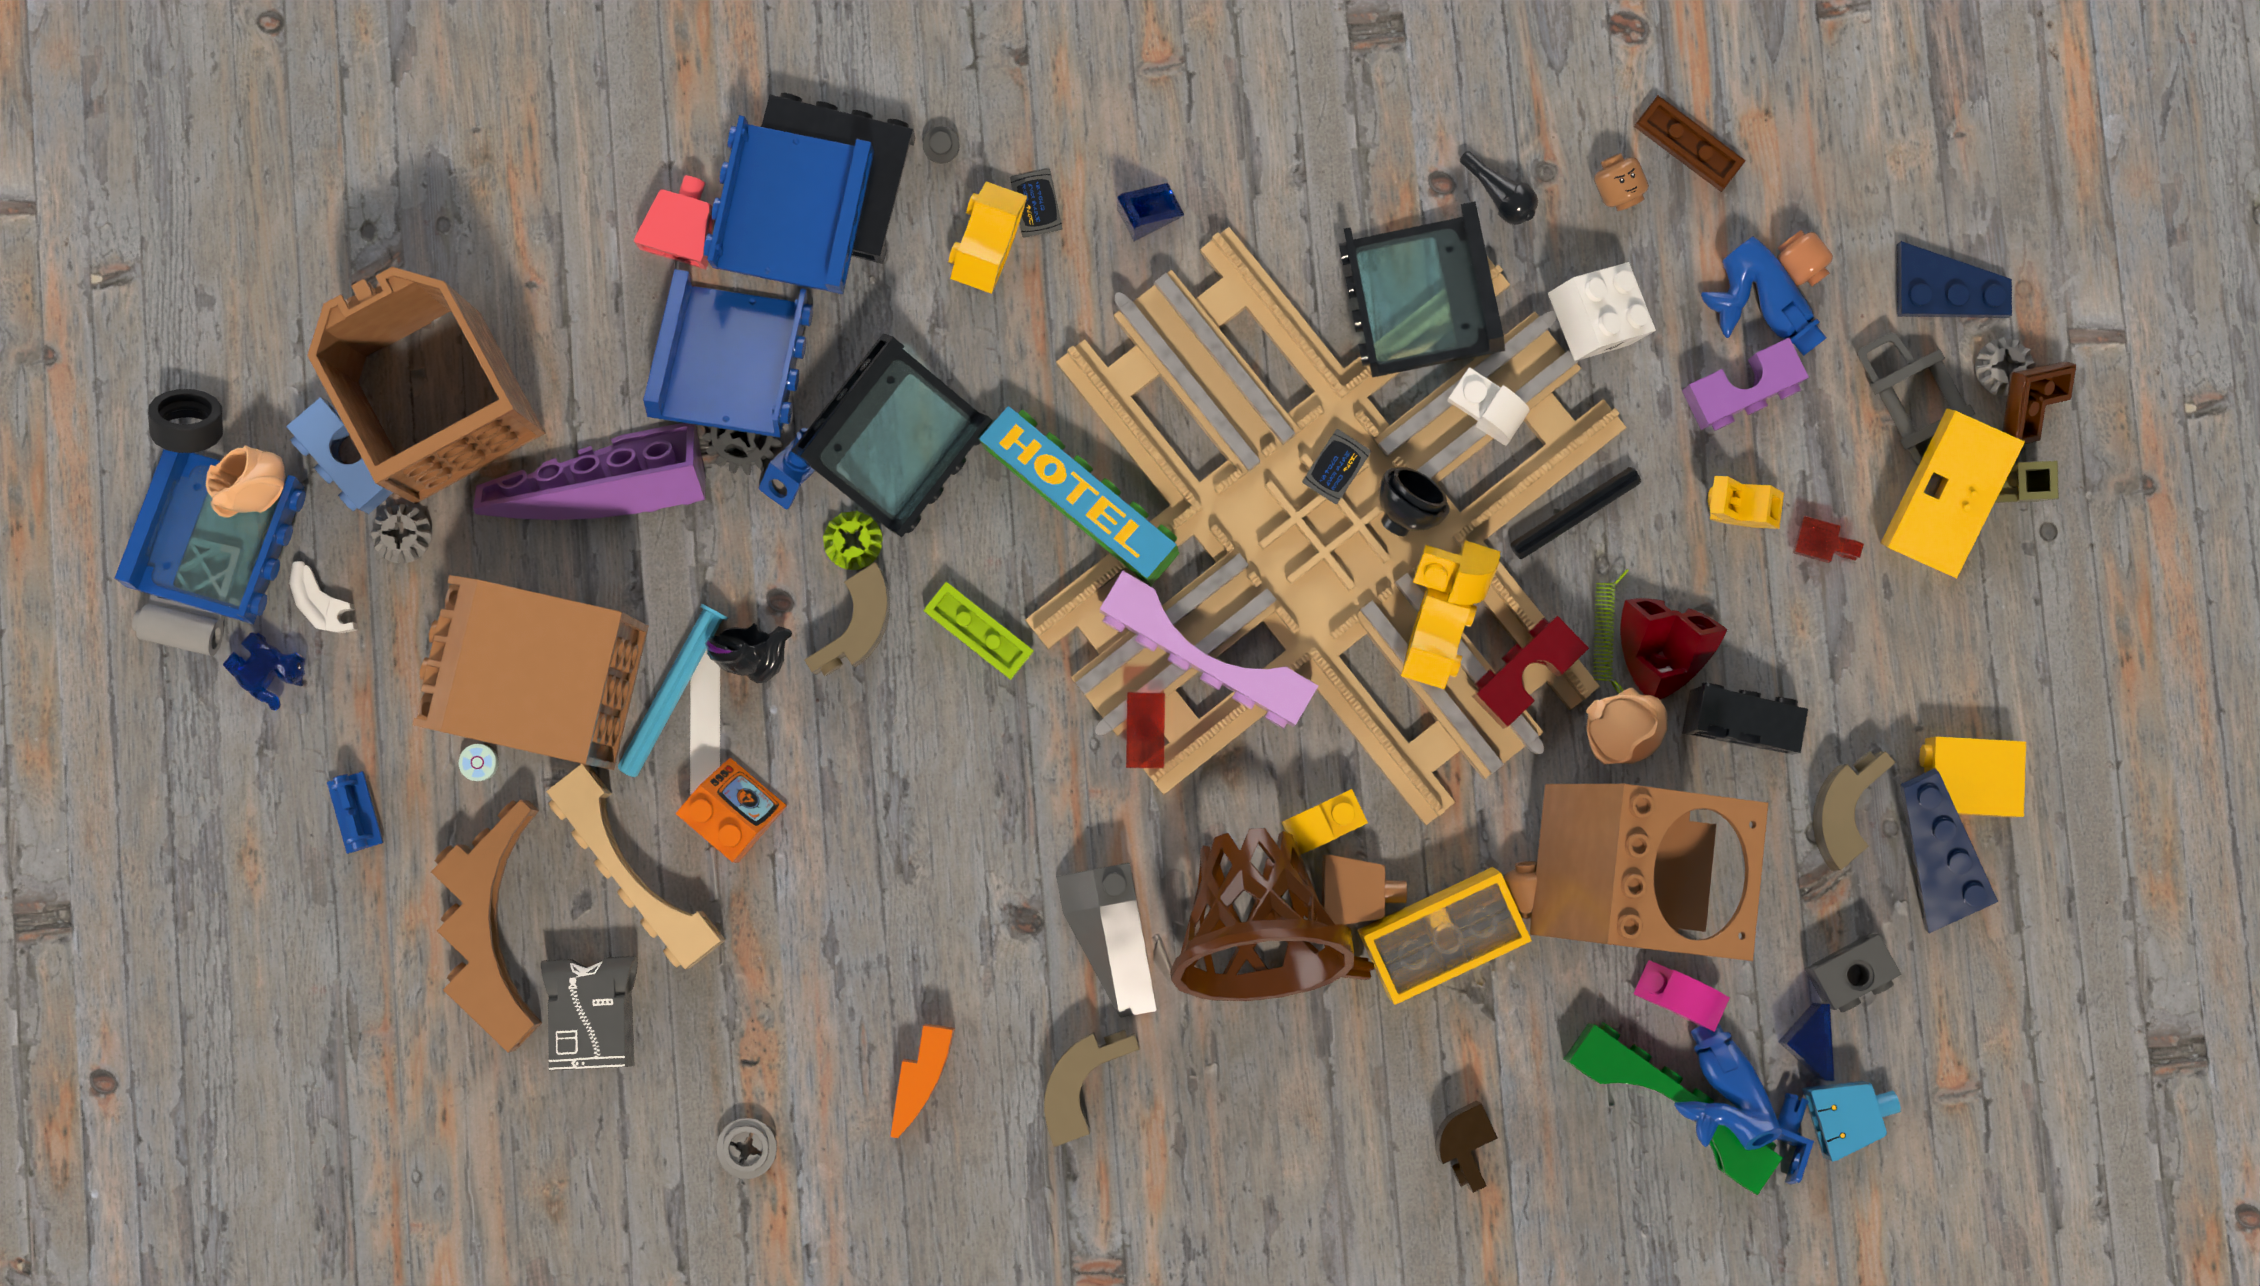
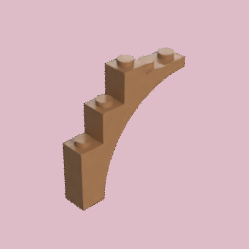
(472, 929)

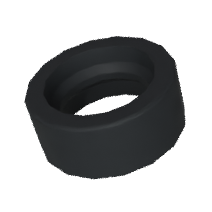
(185, 404)

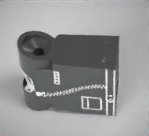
(590, 1013)

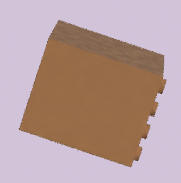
(1635, 870)

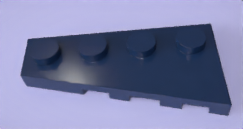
(1945, 861)

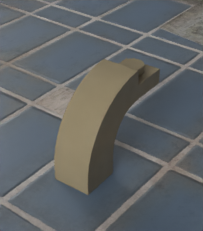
(1062, 1096)

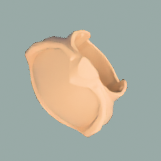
(245, 481)
(1626, 727)

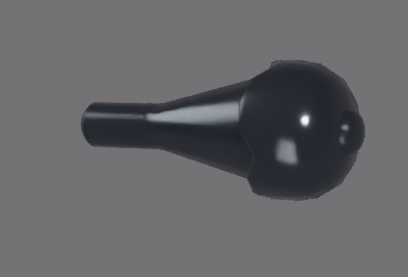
(1514, 200)

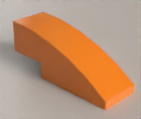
(921, 1076)

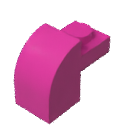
(1681, 995)

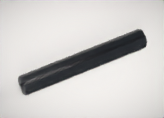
(1575, 513)

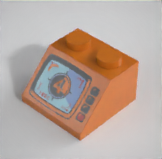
(731, 810)

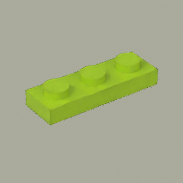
(978, 631)

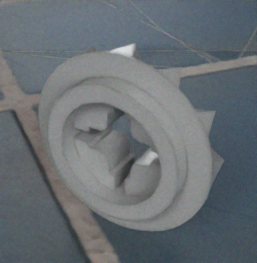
(1993, 353)
(412, 545)
(730, 1156)

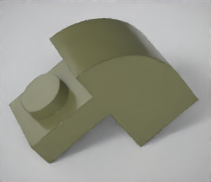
(2031, 483)

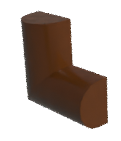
(2030, 393)

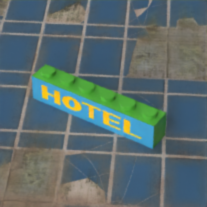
(1080, 496)

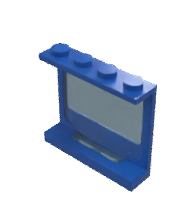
(201, 558)

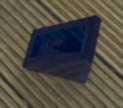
(1148, 209)
(1811, 1041)

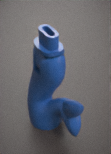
(1779, 296)
(1735, 1079)

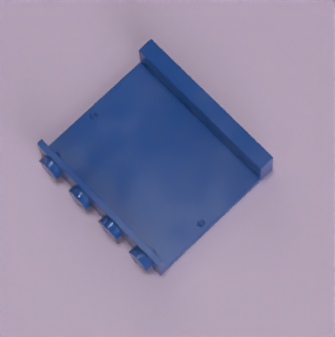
(789, 207)
(727, 358)

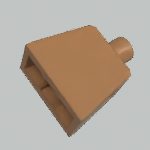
(1357, 890)

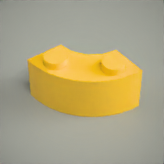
(988, 236)
(1436, 639)

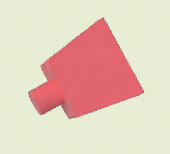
(678, 224)

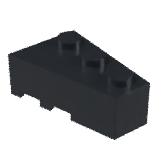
(1745, 719)

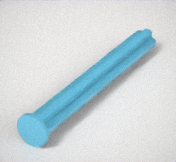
(670, 692)

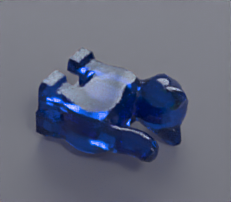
(263, 666)

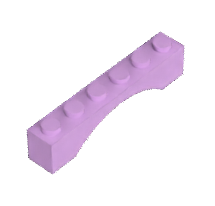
(1276, 690)

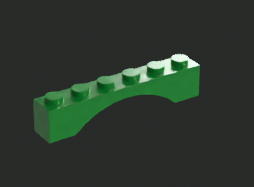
(1608, 1061)

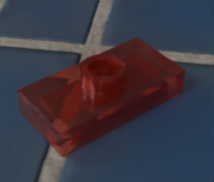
(1145, 730)

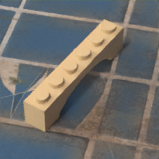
(583, 802)

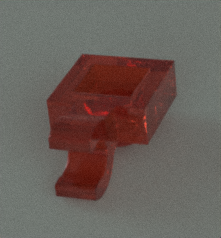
(1820, 541)

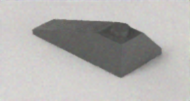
(1108, 927)

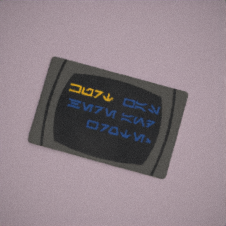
(1041, 207)
(1336, 466)

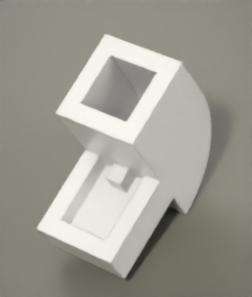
(1494, 407)

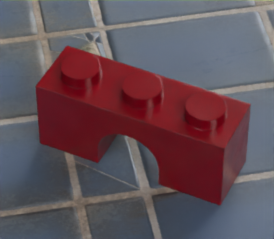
(1503, 693)

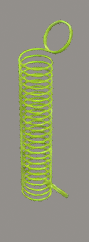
(1608, 621)

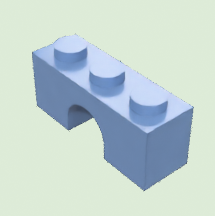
(321, 434)

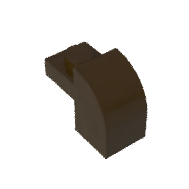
(1458, 1136)

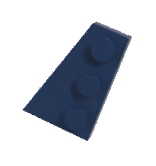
(1947, 287)

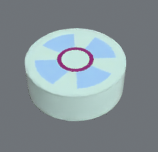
(478, 762)

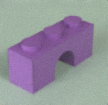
(1775, 372)

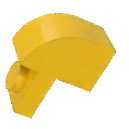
(1745, 503)
(1461, 576)
(1325, 821)

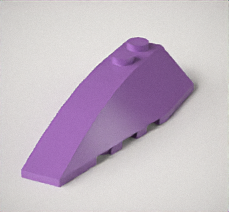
(630, 477)

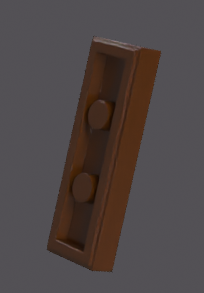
(1689, 143)

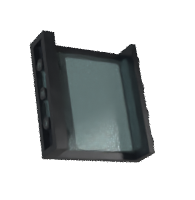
(1423, 294)
(892, 436)

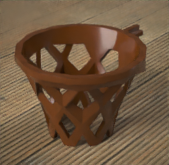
(1269, 920)

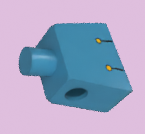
(1848, 1116)

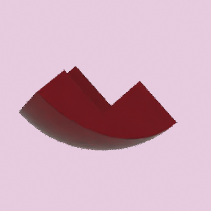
(1665, 645)

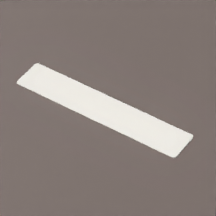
(704, 721)

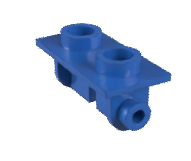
(355, 812)

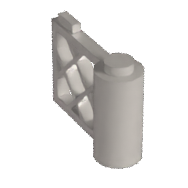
(179, 626)

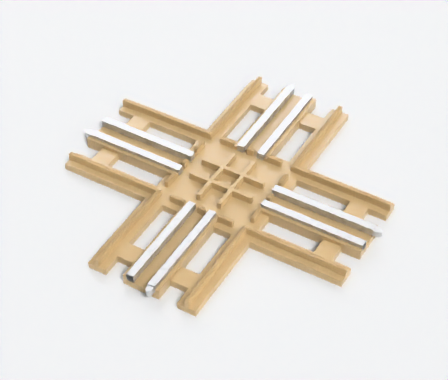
(1291, 556)

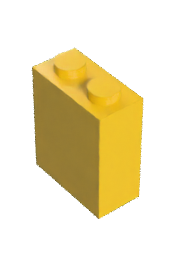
(1979, 773)

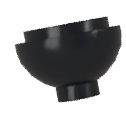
(1410, 501)

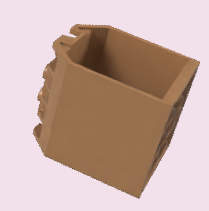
(382, 316)
(531, 672)

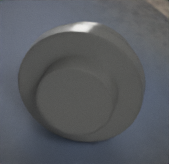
(941, 144)

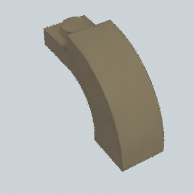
(867, 625)
(1835, 808)

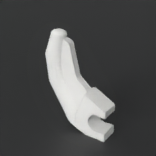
(316, 605)

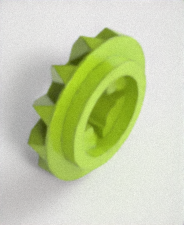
(854, 557)

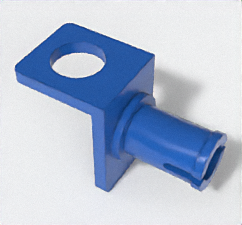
(789, 470)
(1790, 1121)

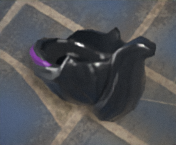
(749, 651)

